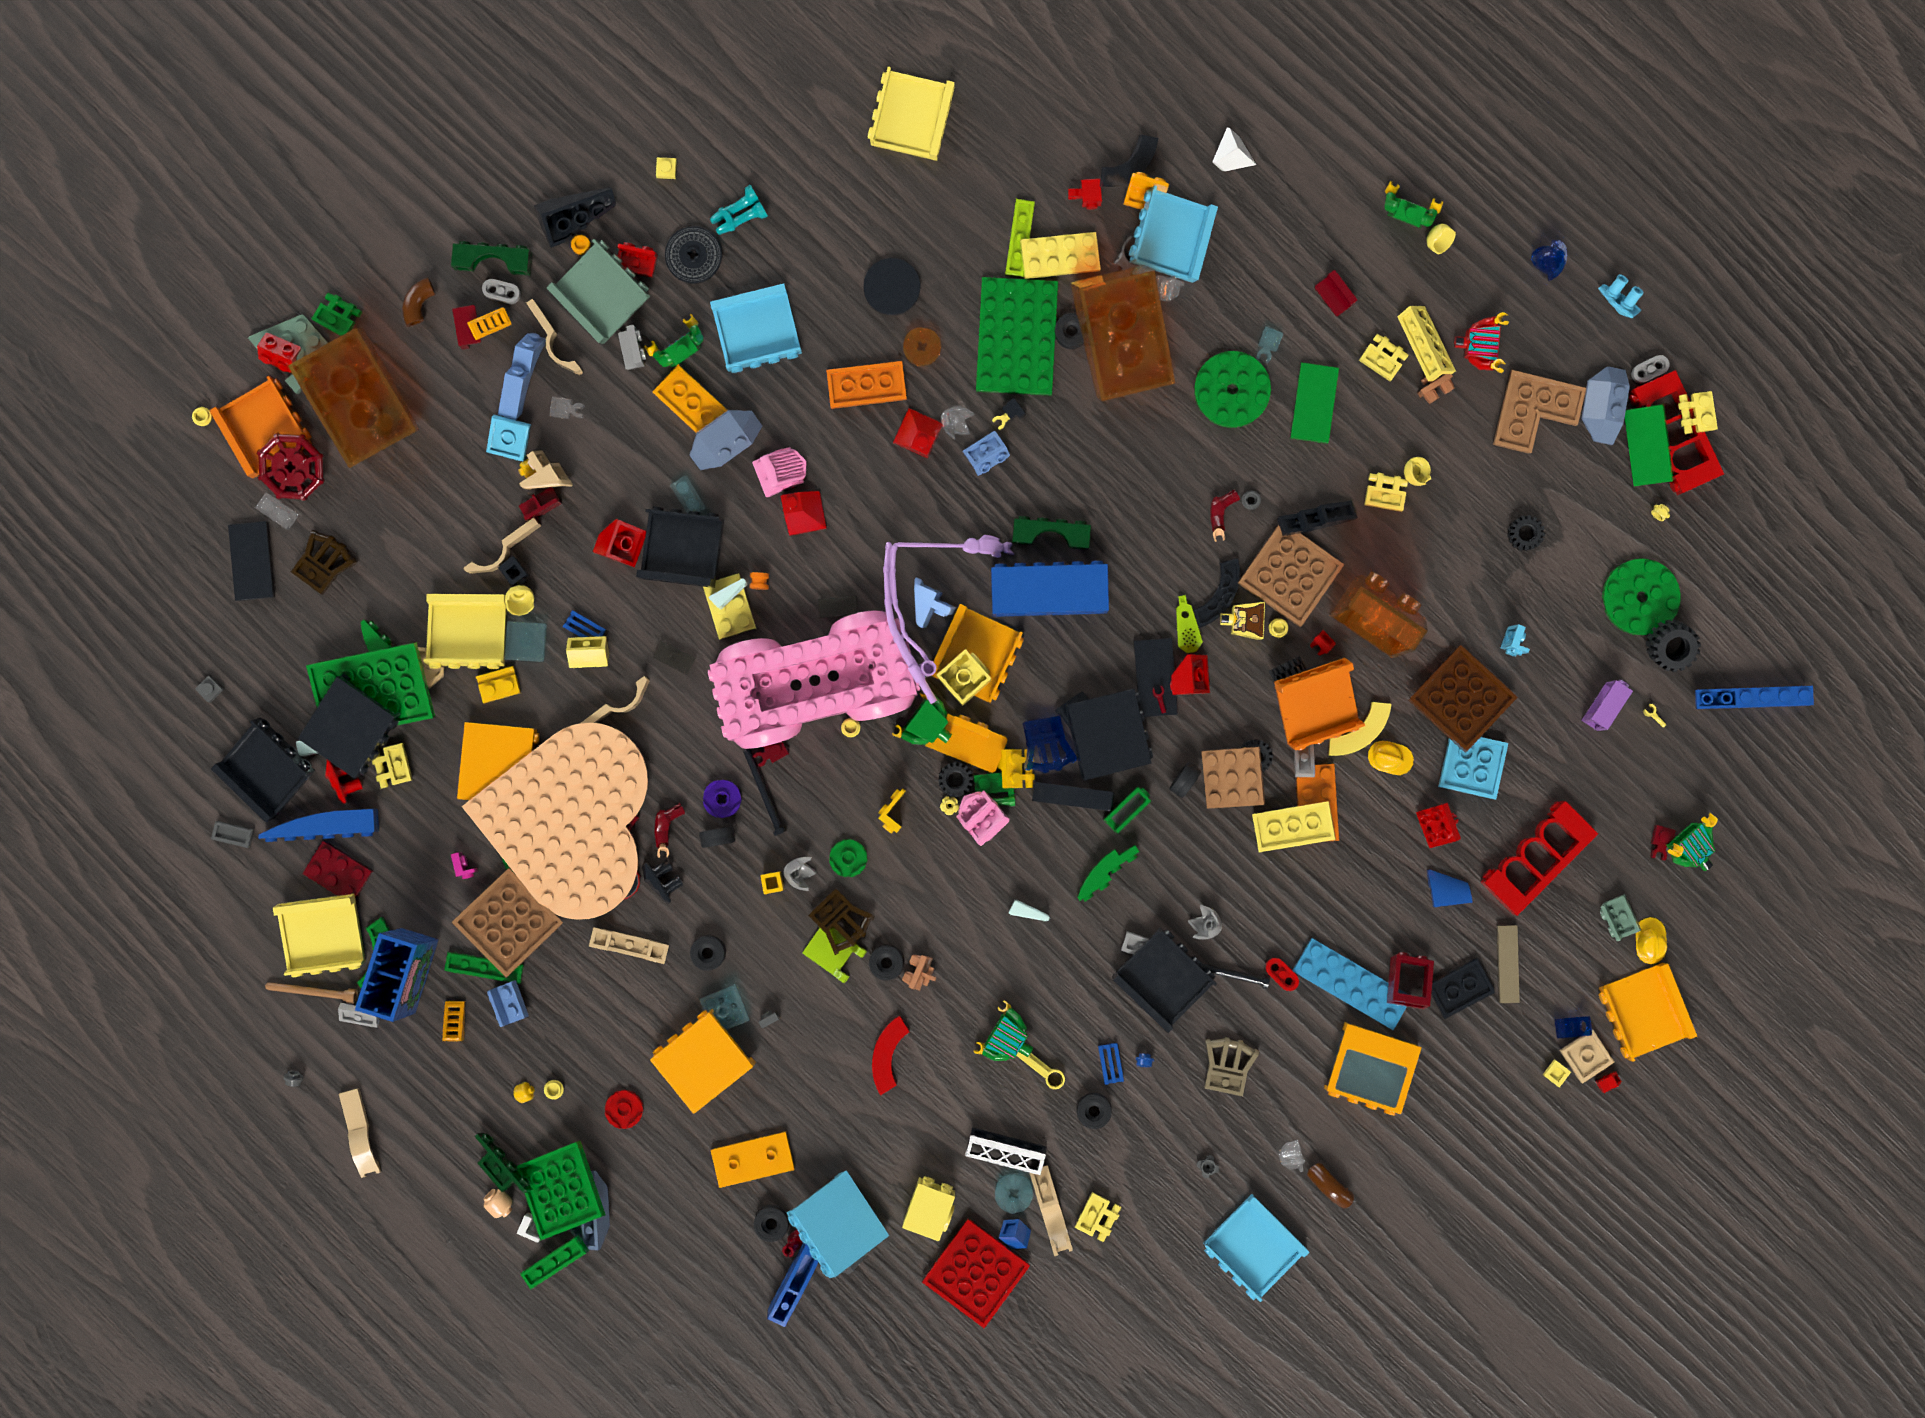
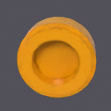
(580, 244)

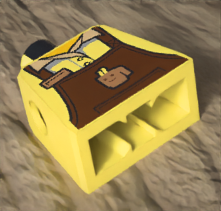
(1246, 620)

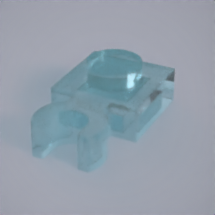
(1269, 341)

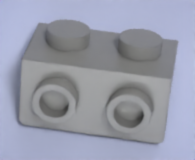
(631, 349)

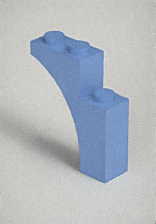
(519, 375)

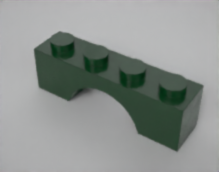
(467, 257)
(1076, 534)

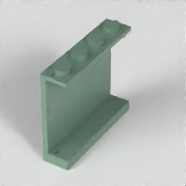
(600, 292)

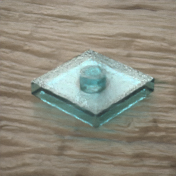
(525, 641)

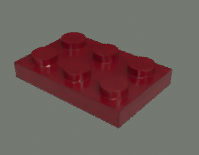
(337, 871)

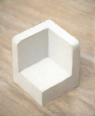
(528, 1228)

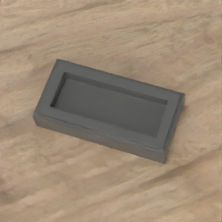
(232, 834)

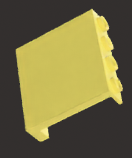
(911, 114)
(466, 630)
(320, 935)

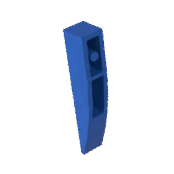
(1754, 697)
(327, 824)
(792, 1287)

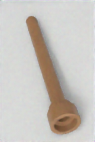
(349, 996)

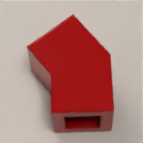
(1608, 1082)

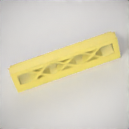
(1424, 343)

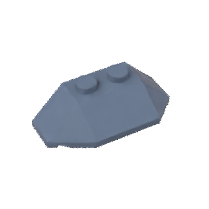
(1605, 404)
(724, 438)
(595, 1231)

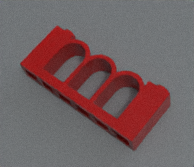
(1683, 479)
(1573, 825)

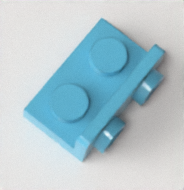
(1512, 639)

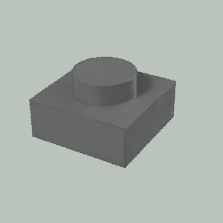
(209, 689)
(768, 1018)

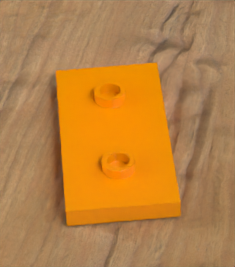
(688, 399)
(752, 1159)

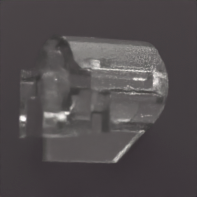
(1168, 287)
(1291, 1156)

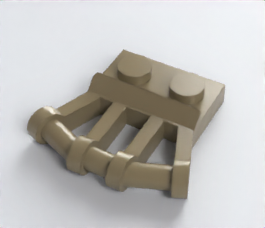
(1226, 1078)

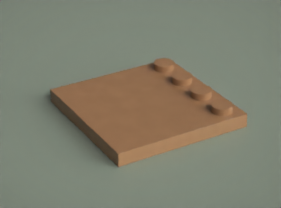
(1291, 575)
(507, 923)

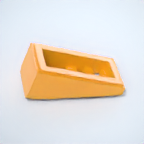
(499, 317)
(461, 1026)

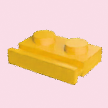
(498, 684)

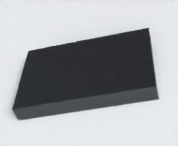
(1461, 988)

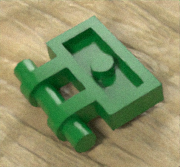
(333, 320)

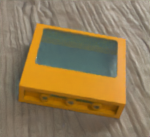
(1373, 1069)

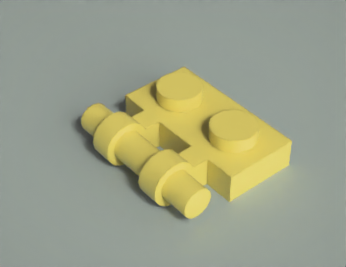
(1380, 361)
(1703, 412)
(1386, 498)
(397, 765)
(1092, 1214)

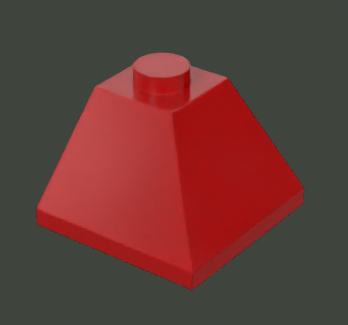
(918, 433)
(803, 512)
(620, 542)
(1191, 676)

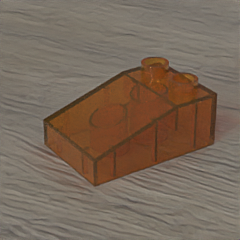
(1123, 332)
(354, 397)
(1380, 617)

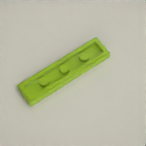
(1020, 230)

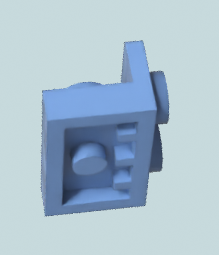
(986, 453)
(507, 1003)

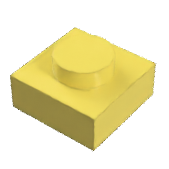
(666, 168)
(1556, 1073)

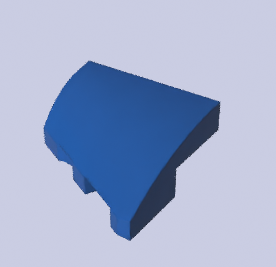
(1447, 890)

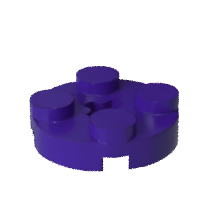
(711, 798)

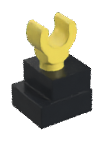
(1011, 410)

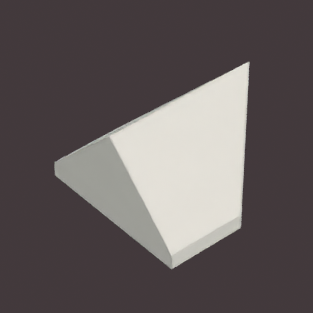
(1232, 153)

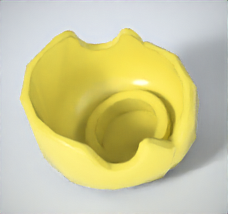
(1440, 238)
(1417, 471)
(519, 600)

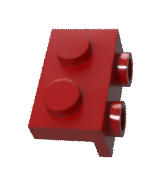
(638, 260)
(277, 352)

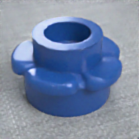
(1144, 1060)

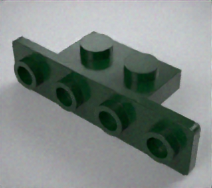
(499, 1168)

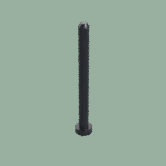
(764, 793)
(1238, 975)

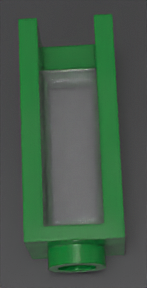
(1127, 809)

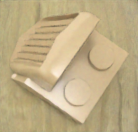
(546, 473)

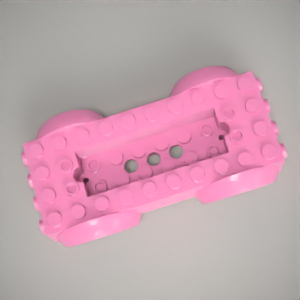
(756, 678)

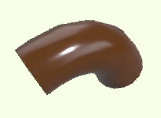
(414, 299)
(1330, 1186)

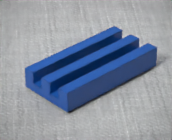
(570, 620)
(1107, 1047)

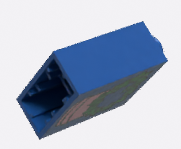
(396, 974)

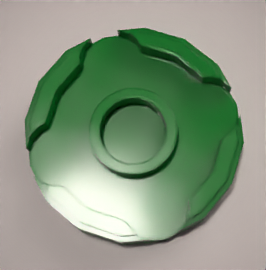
(848, 858)

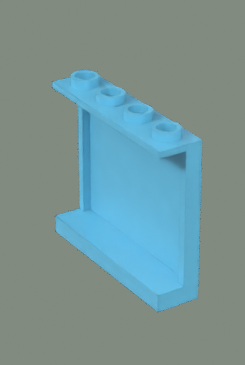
(1172, 235)
(756, 328)
(837, 1225)
(1254, 1247)

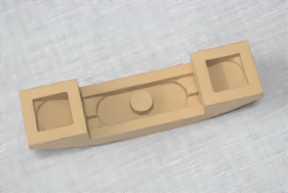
(628, 945)

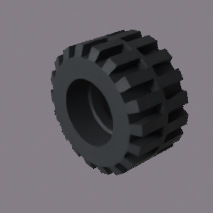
(1686, 652)

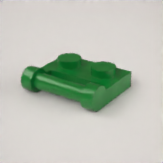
(992, 784)

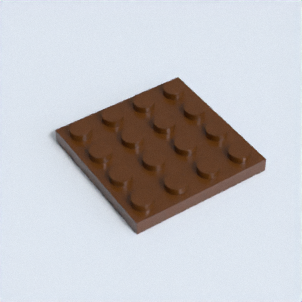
(1463, 698)

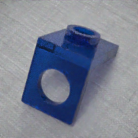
(1572, 1027)

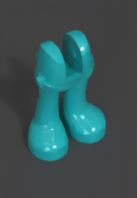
(726, 213)

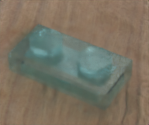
(687, 495)

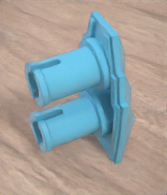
(1623, 304)

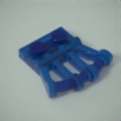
(1046, 732)

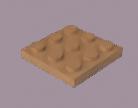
(1233, 777)

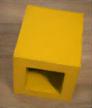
(772, 882)

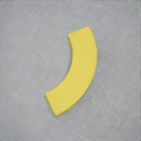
(1365, 735)

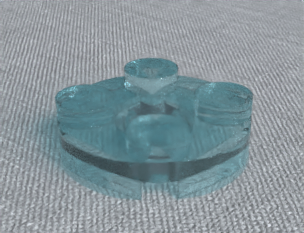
(1014, 1182)

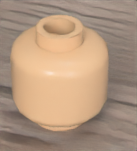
(498, 1203)

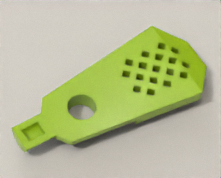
(1186, 624)

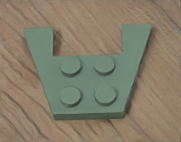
(299, 332)

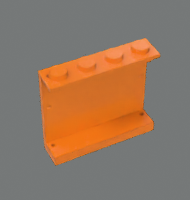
(1318, 704)

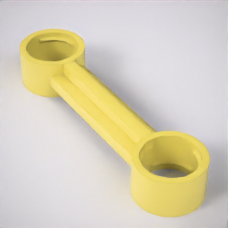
(1041, 1068)

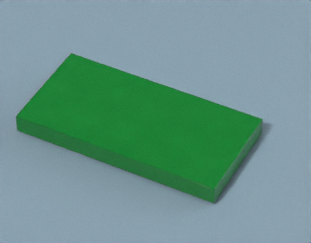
(1314, 403)
(1648, 445)

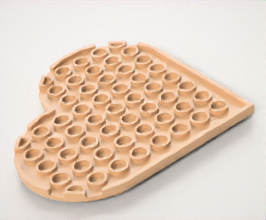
(566, 816)

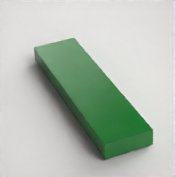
(479, 967)
(554, 1262)

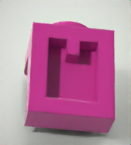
(460, 864)

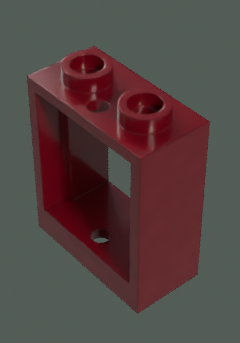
(1394, 997)

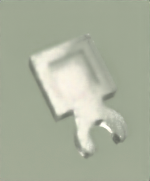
(563, 408)

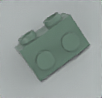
(1619, 917)

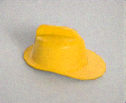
(1390, 757)
(1651, 941)

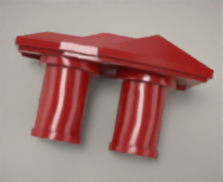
(333, 774)

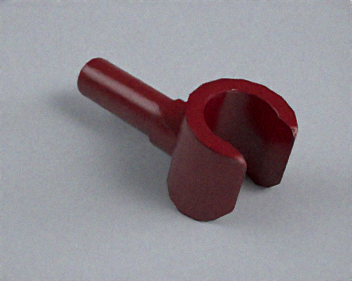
(1160, 699)

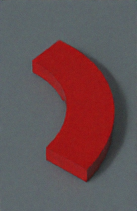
(883, 1054)

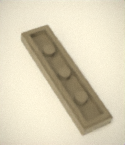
(1508, 964)

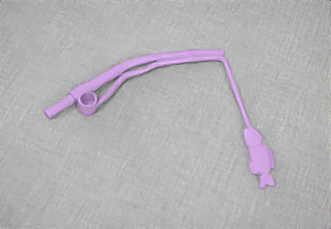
(985, 545)

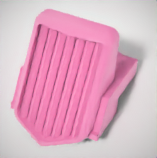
(780, 470)
(981, 816)

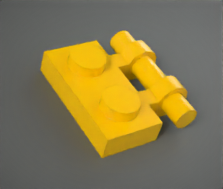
(1012, 769)

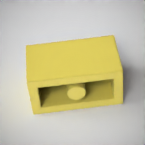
(587, 652)

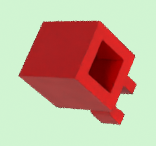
(1089, 193)

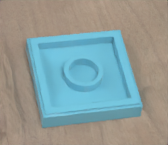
(508, 438)

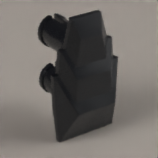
(652, 876)

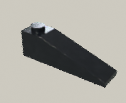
(568, 214)

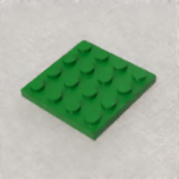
(562, 1190)

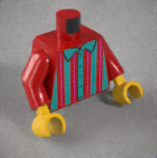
(1482, 343)

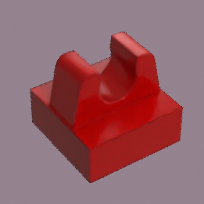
(1324, 641)

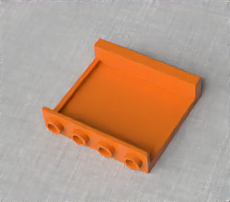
(254, 420)

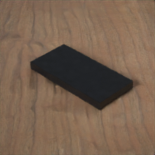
(251, 561)
(1154, 669)

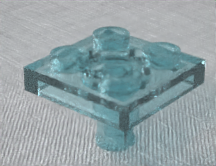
(730, 995)

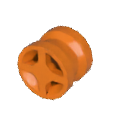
(759, 581)

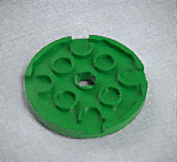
(1246, 375)
(1621, 596)

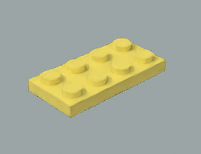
(1060, 255)
(1294, 826)

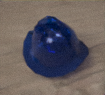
(1550, 259)

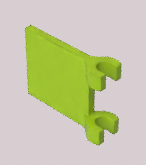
(820, 952)

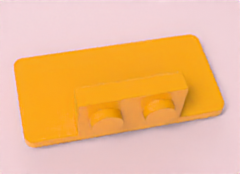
(971, 743)

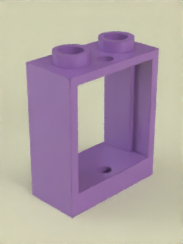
(1607, 705)

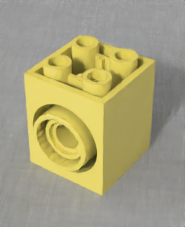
(964, 676)
(930, 1208)

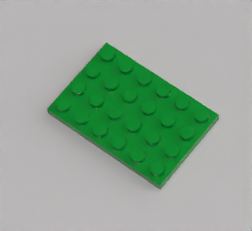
(1016, 336)
(386, 675)

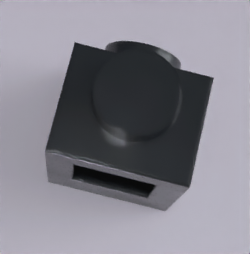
(508, 569)

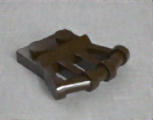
(314, 572)
(831, 911)

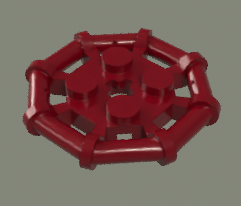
(282, 473)

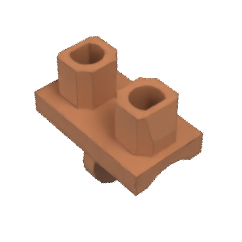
(1430, 394)
(922, 974)

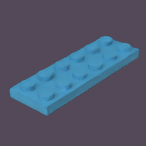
(1348, 982)

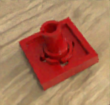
(1442, 825)

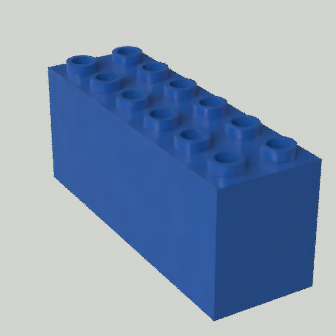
(1049, 589)

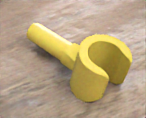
(1654, 715)

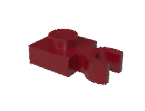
(773, 752)
(1661, 838)

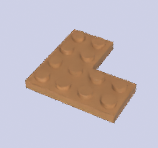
(1534, 398)

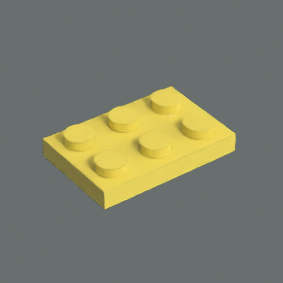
(736, 615)

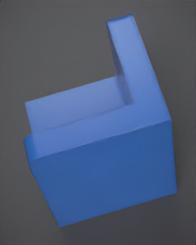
(1015, 1234)

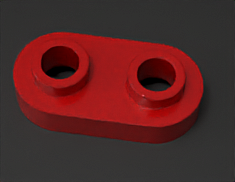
(1281, 974)

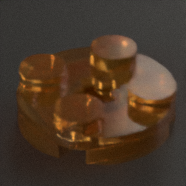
(924, 336)

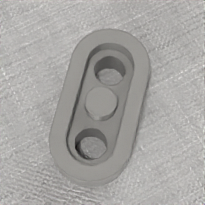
(501, 292)
(1649, 370)

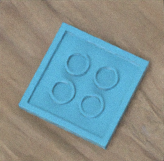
(1475, 771)

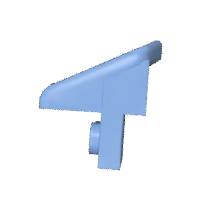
(927, 601)

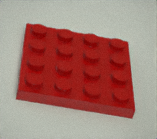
(976, 1273)

